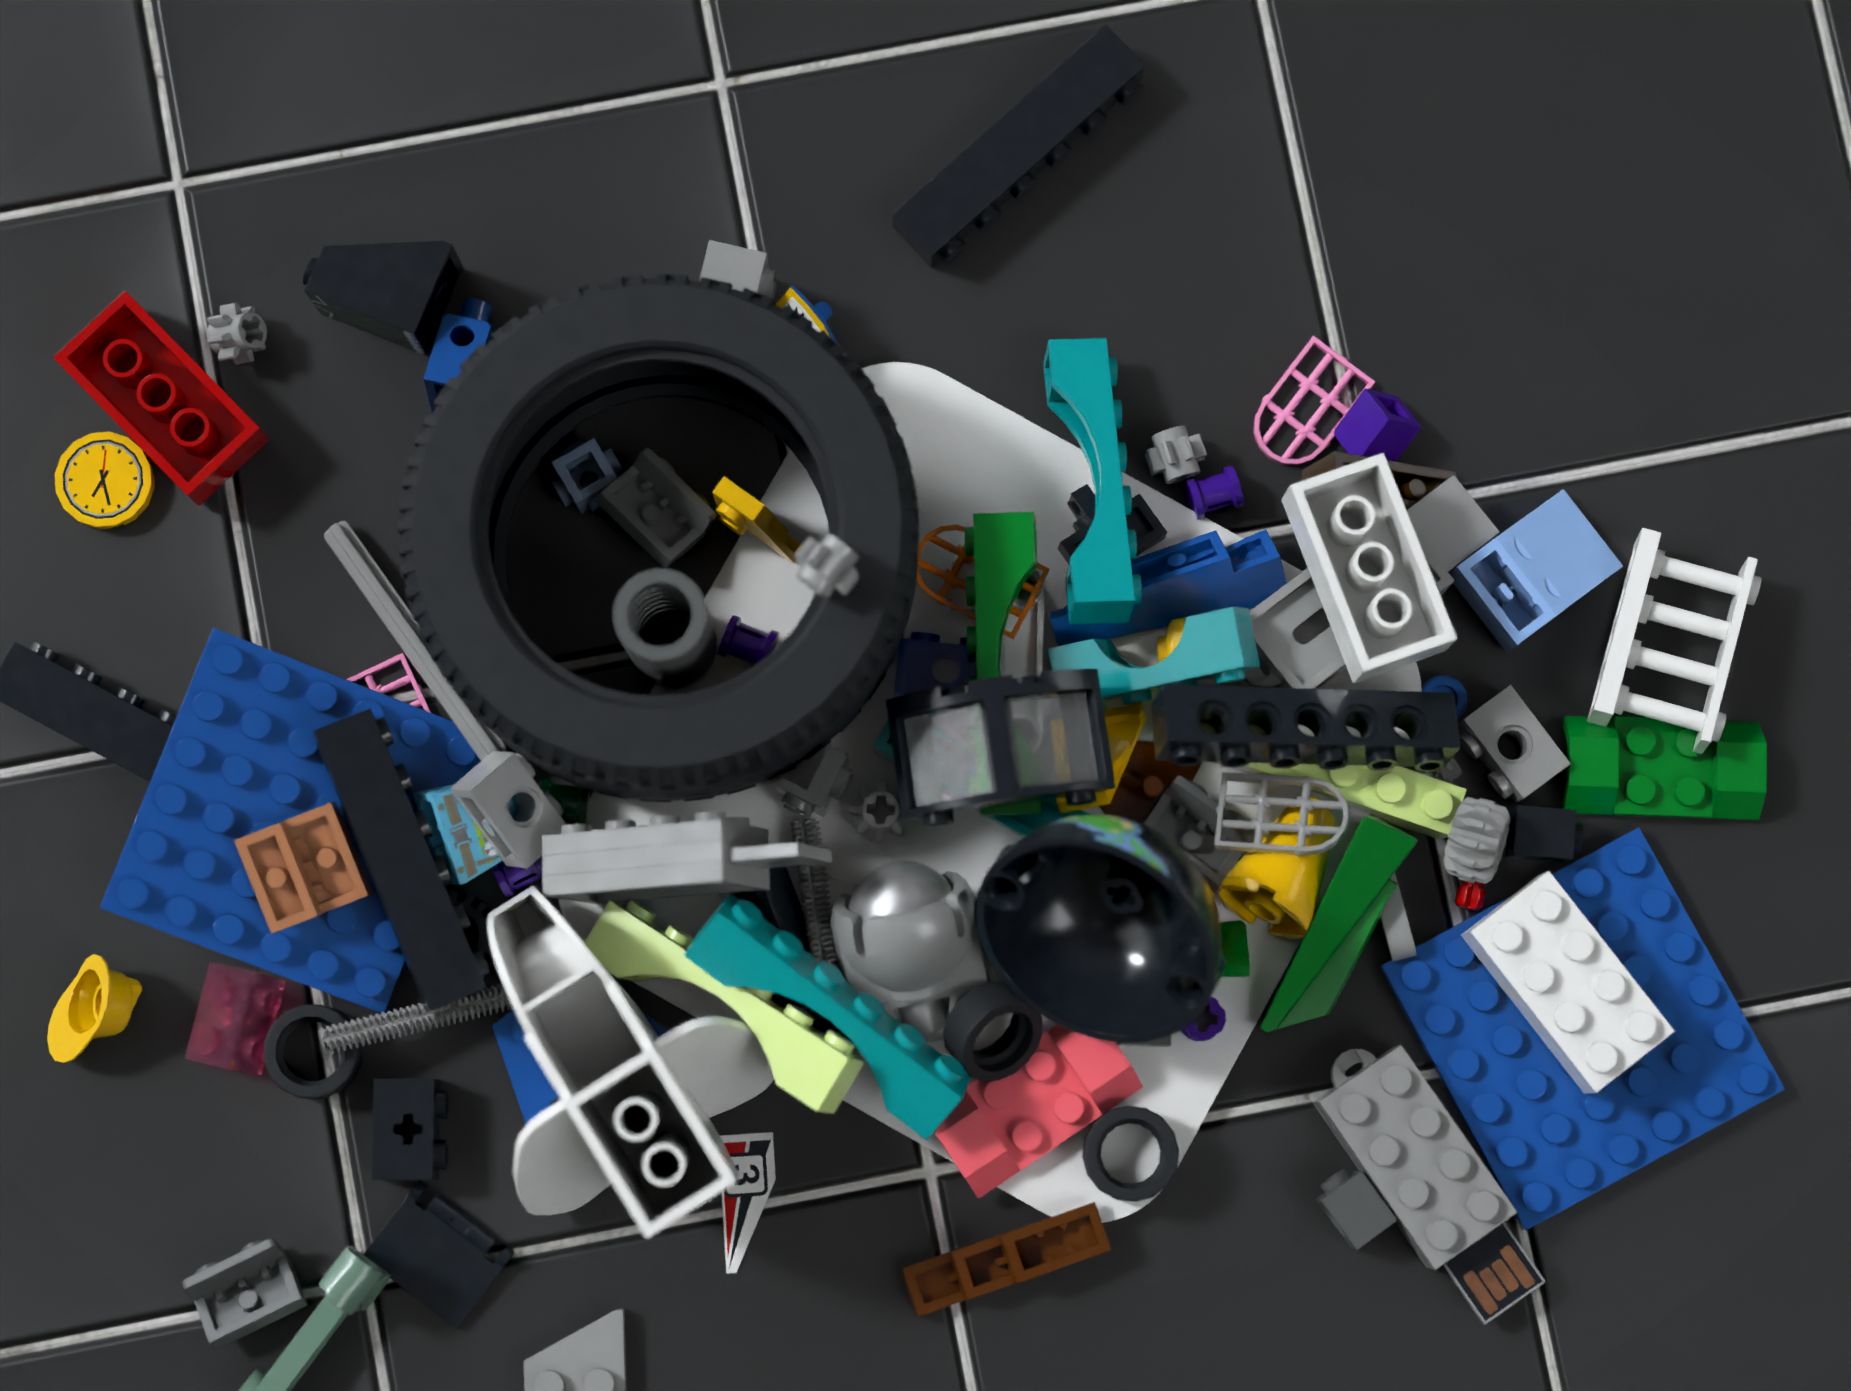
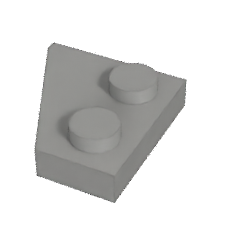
(582, 1361)

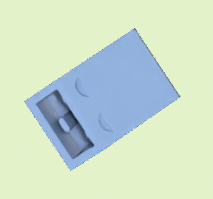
(1534, 570)

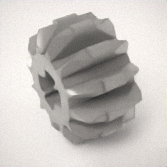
(1476, 840)

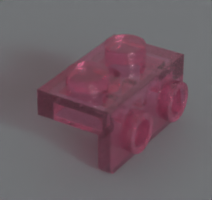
(234, 1018)

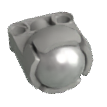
(910, 942)

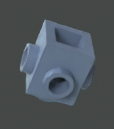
(575, 462)

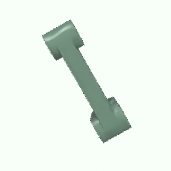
(350, 1287)

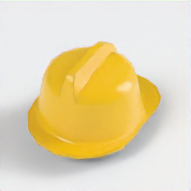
(91, 1008)

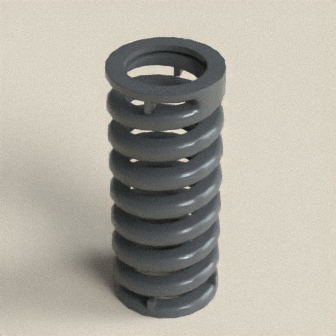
(655, 596)

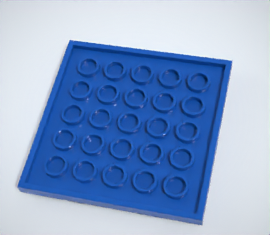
(246, 762)
(1516, 1098)

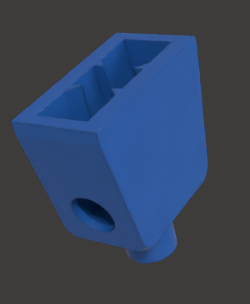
(455, 342)

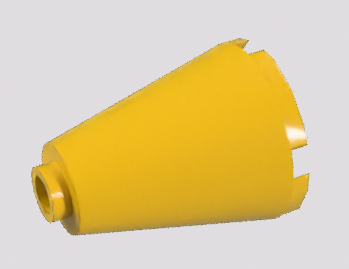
(1278, 885)

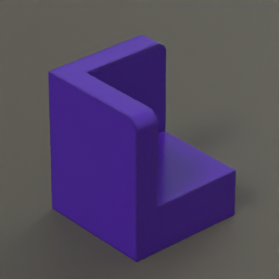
(1377, 426)

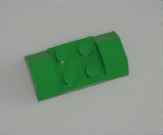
(1651, 772)

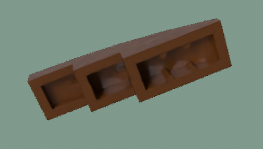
(1005, 1259)

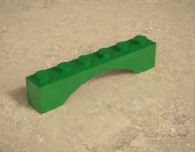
(1003, 561)

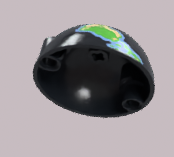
(1102, 928)

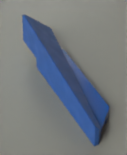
(1187, 582)

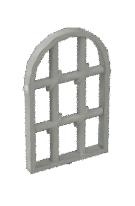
(1263, 801)

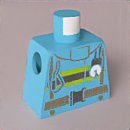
(456, 835)

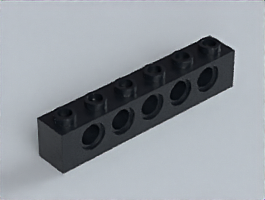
(1375, 714)

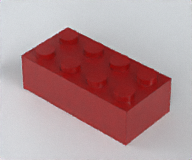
(161, 398)

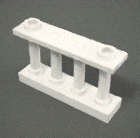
(1627, 652)

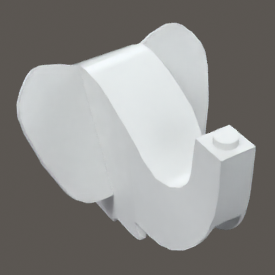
(629, 1101)

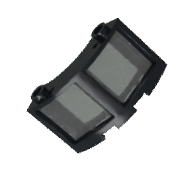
(1000, 744)

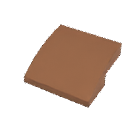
(303, 867)

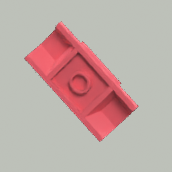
(1027, 1114)

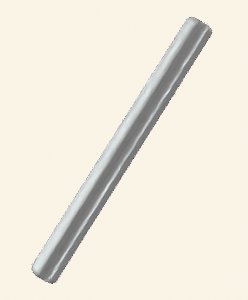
(400, 623)

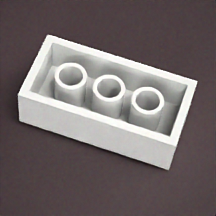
(1368, 568)
(1567, 983)

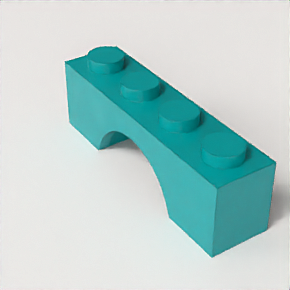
(1211, 646)

